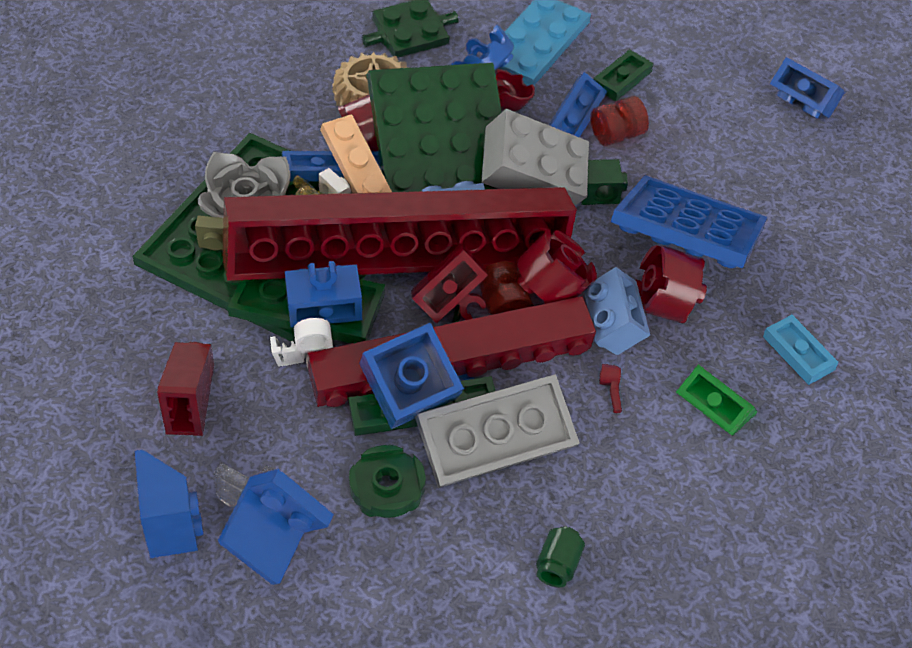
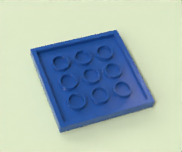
(690, 221)

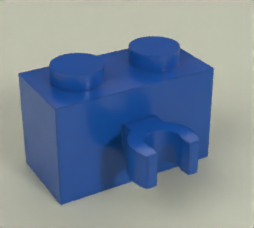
(324, 293)

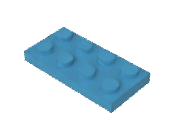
(542, 36)

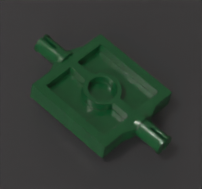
(410, 28)

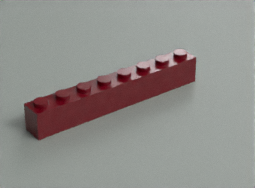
(471, 346)

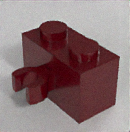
(451, 285)

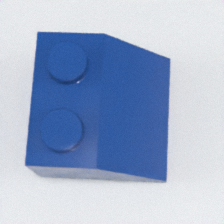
(166, 508)

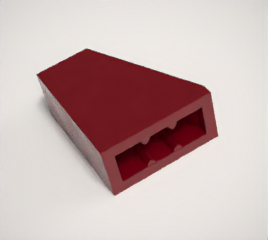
(186, 388)

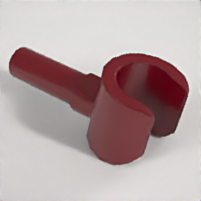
(610, 376)

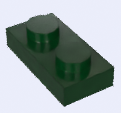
(624, 74)

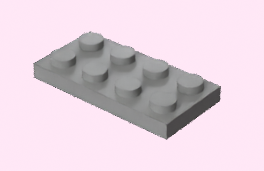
(496, 430)

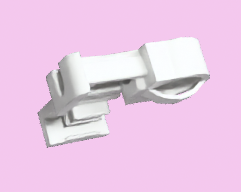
(310, 336)

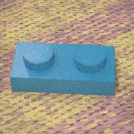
(800, 349)

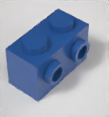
(807, 87)

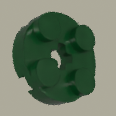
(383, 500)

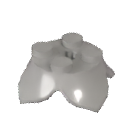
(232, 177)

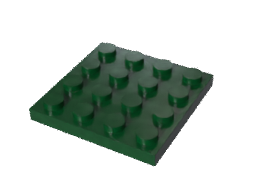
(432, 123)

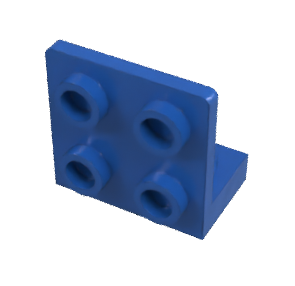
(271, 523)

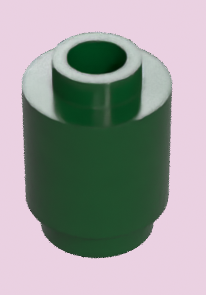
(559, 556)

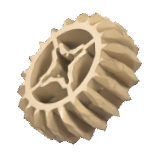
(351, 77)

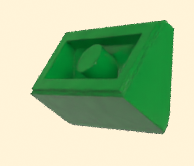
(716, 400)

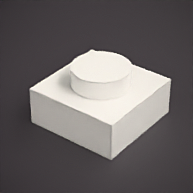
(332, 184)

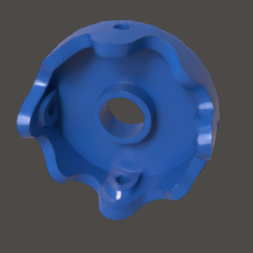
(497, 51)

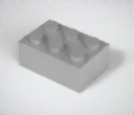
(534, 155)

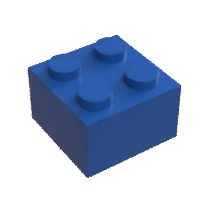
(410, 375)

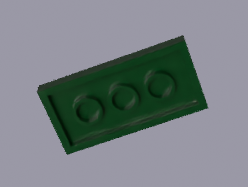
(267, 303)

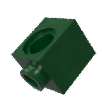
(605, 182)

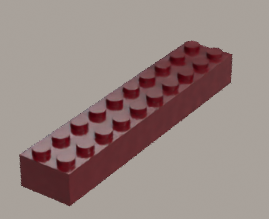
(386, 229)

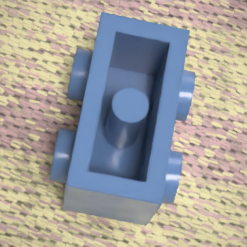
(616, 311)

